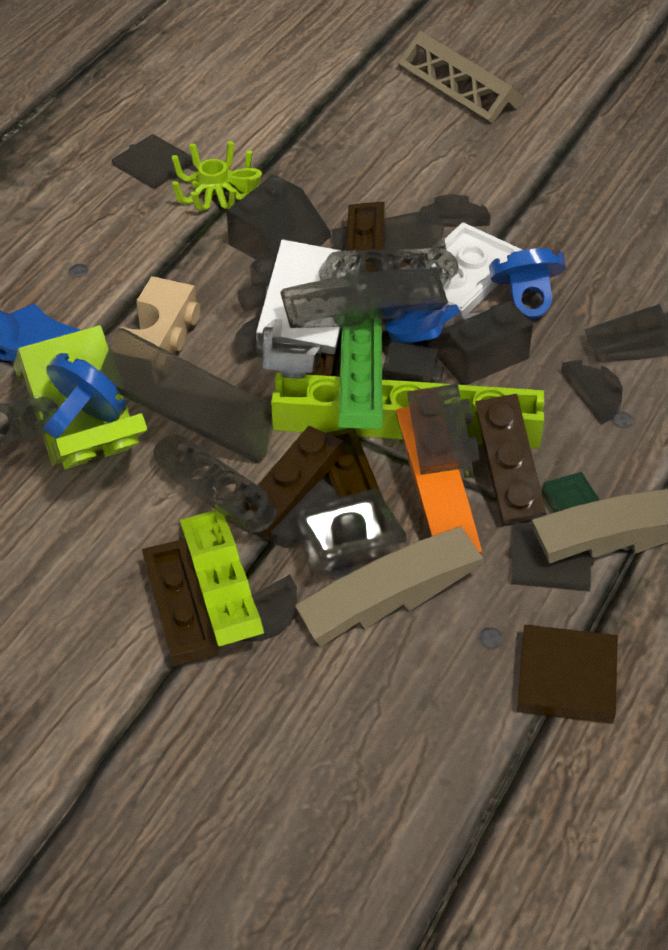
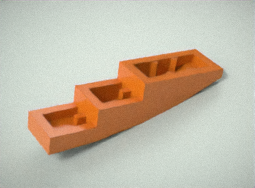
(440, 493)

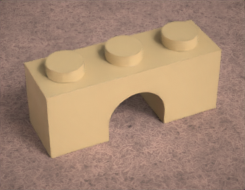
(166, 313)

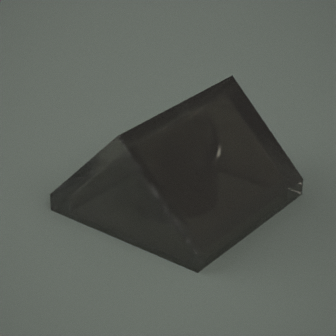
(347, 531)

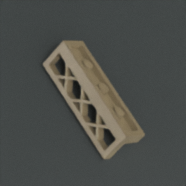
(482, 80)

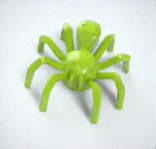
(215, 177)

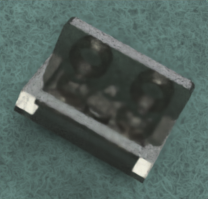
(290, 359)
(441, 431)

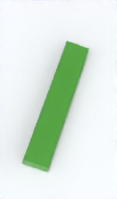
(361, 376)

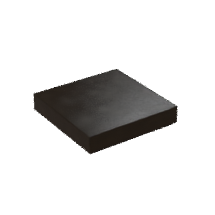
(568, 674)

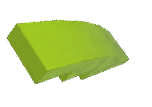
(221, 578)

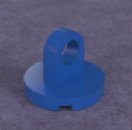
(529, 272)
(85, 390)

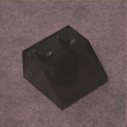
(273, 214)
(484, 342)

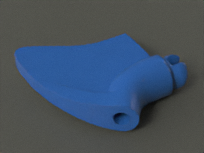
(420, 324)
(27, 327)

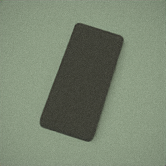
(188, 395)

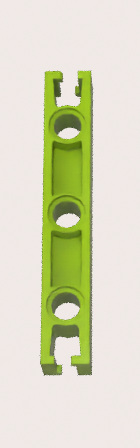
(315, 403)

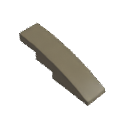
(605, 526)
(389, 582)

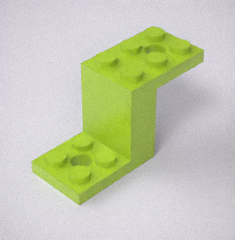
(85, 433)

